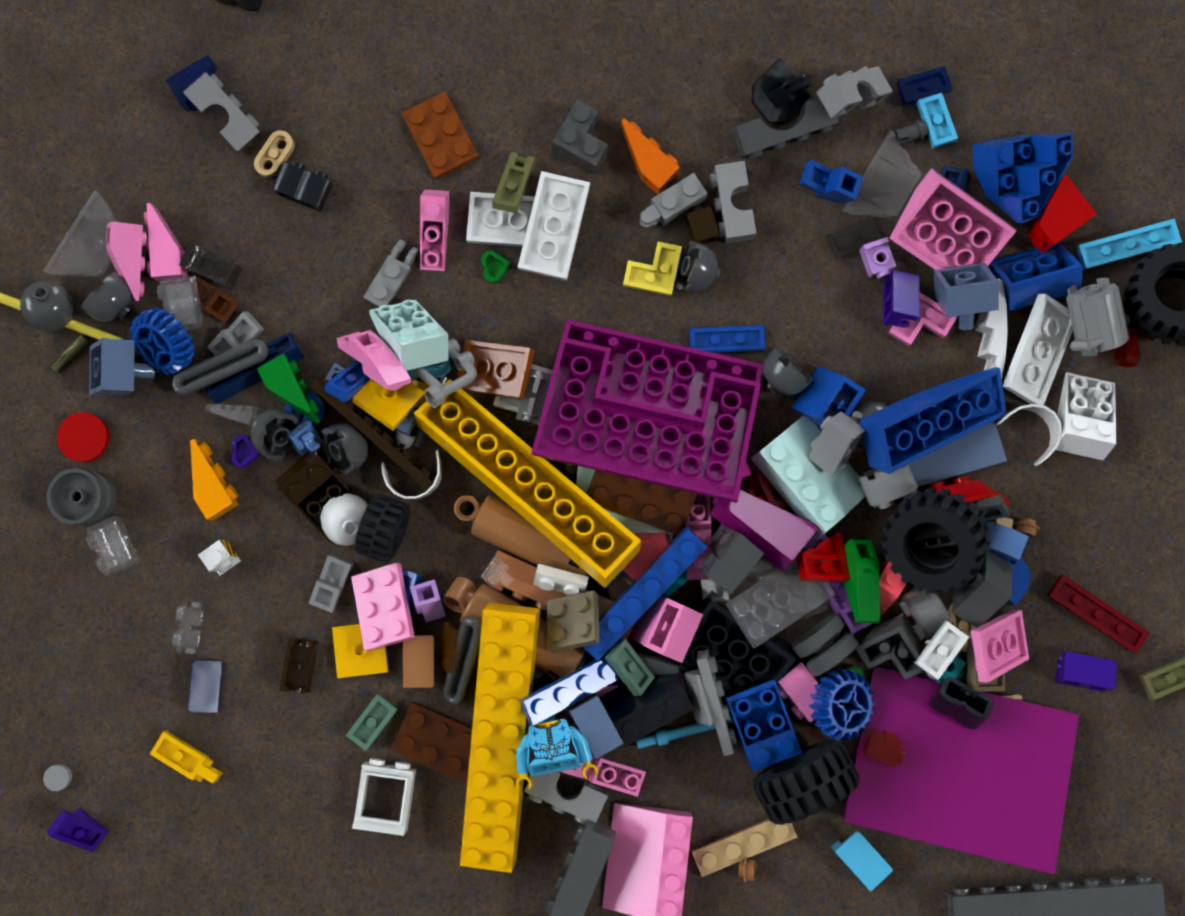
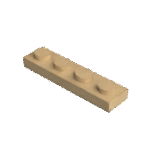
(741, 845)

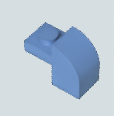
(1006, 541)

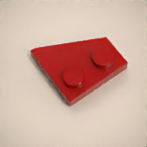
(825, 562)

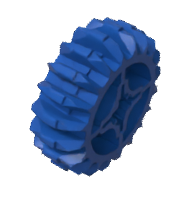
(162, 341)
(835, 719)

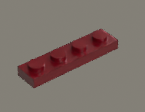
(1098, 614)

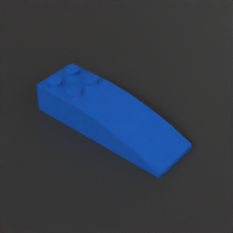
(932, 419)

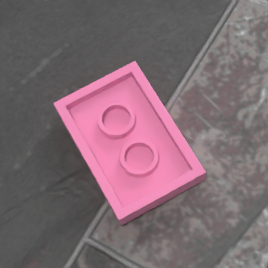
(382, 607)
(999, 645)

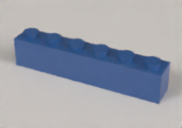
(646, 590)

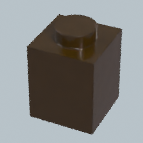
(702, 225)

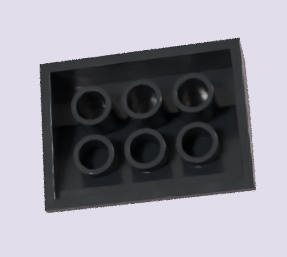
(736, 660)

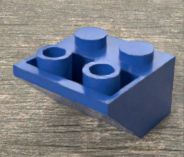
(827, 396)

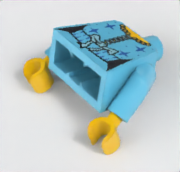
(550, 749)

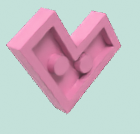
(930, 317)

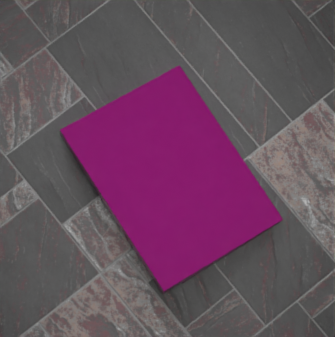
(649, 410)
(965, 788)

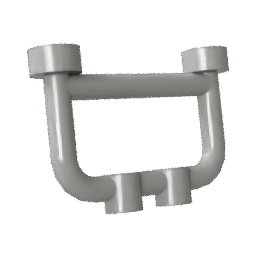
(437, 391)

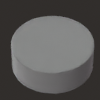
(57, 777)

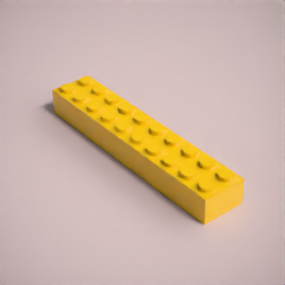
(530, 485)
(498, 727)

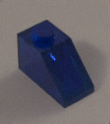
(183, 79)

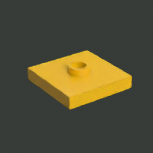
(386, 405)
(350, 654)

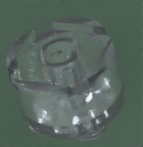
(925, 610)

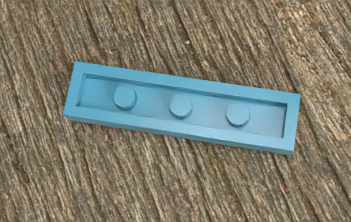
(1128, 244)

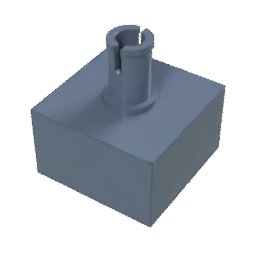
(966, 291)
(114, 368)
(595, 725)

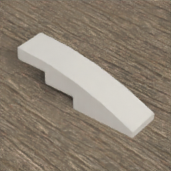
(994, 329)

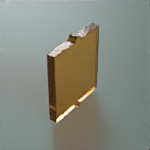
(448, 647)

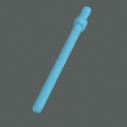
(662, 737)

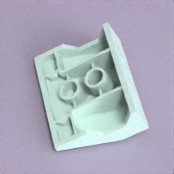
(805, 485)

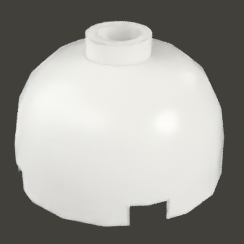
(342, 518)

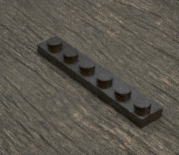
(381, 440)

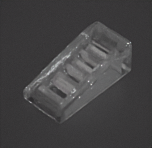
(238, 413)

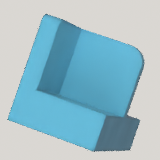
(863, 860)

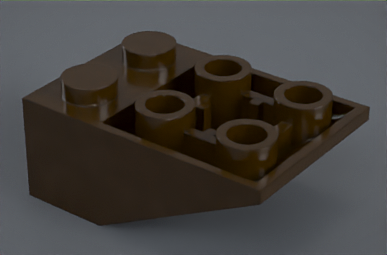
(311, 485)

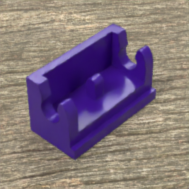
(900, 299)
(1086, 672)

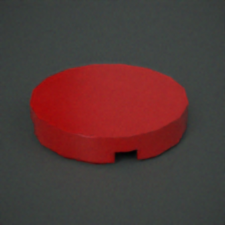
(83, 437)

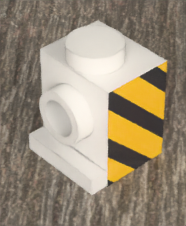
(219, 557)

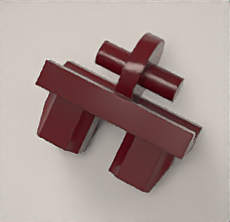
(760, 488)

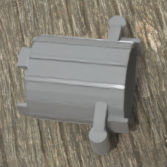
(1097, 317)

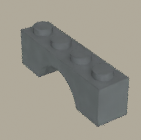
(756, 135)

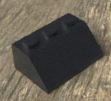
(641, 715)

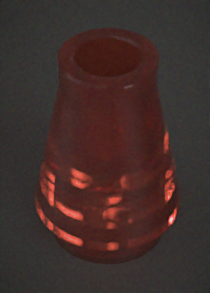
(1129, 353)

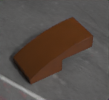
(215, 301)

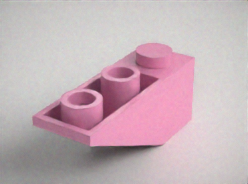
(433, 229)
(124, 247)
(163, 247)

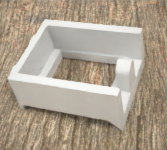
(378, 768)

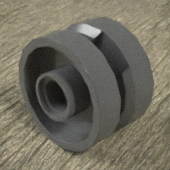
(81, 497)
(825, 645)

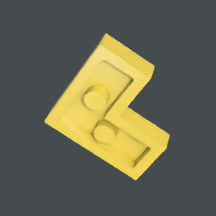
(657, 277)

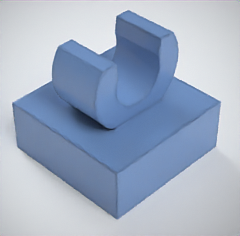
(304, 438)

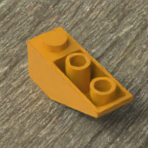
(209, 487)

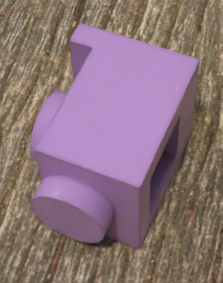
(873, 266)
(427, 600)

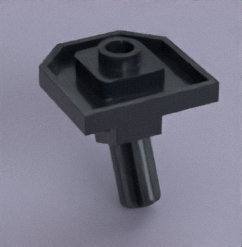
(779, 93)

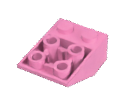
(667, 628)

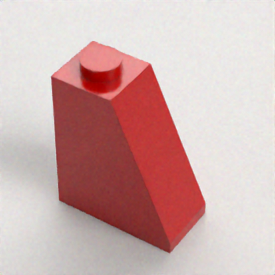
(1061, 216)

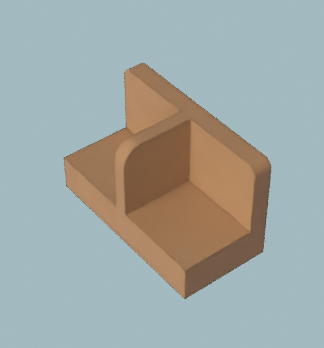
(419, 662)

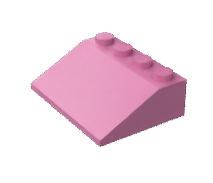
(949, 226)
(647, 861)

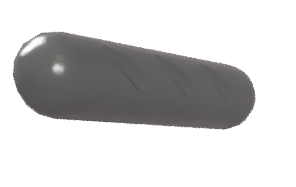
(220, 367)
(466, 656)

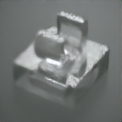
(497, 573)

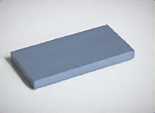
(963, 455)

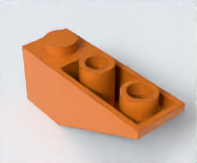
(651, 163)

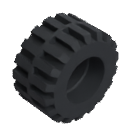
(382, 528)

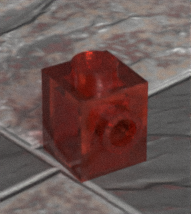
(884, 749)

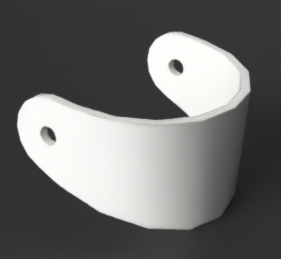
(1051, 420)
(435, 485)

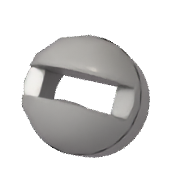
(403, 438)

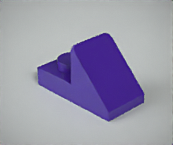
(77, 830)

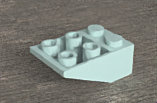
(411, 334)

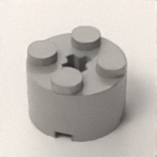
(883, 488)

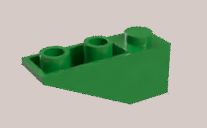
(285, 385)
(863, 585)

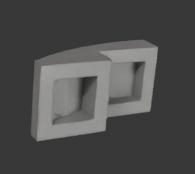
(241, 331)
(331, 583)

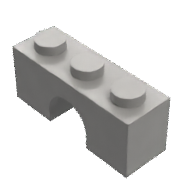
(846, 91)
(207, 92)
(735, 224)
(584, 805)

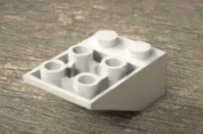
(1087, 416)

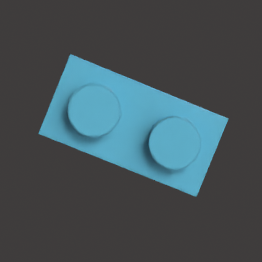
(938, 120)

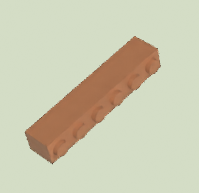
(523, 586)

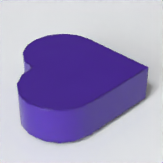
(244, 451)

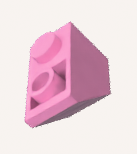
(798, 686)

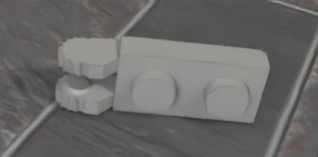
(390, 276)

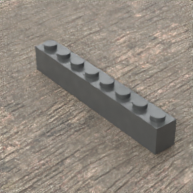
(1066, 898)

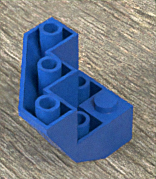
(1022, 171)

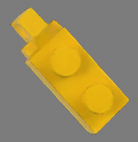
(184, 758)

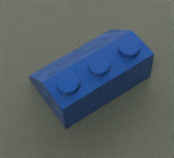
(1036, 273)

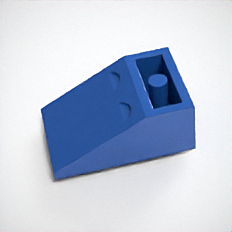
(763, 725)

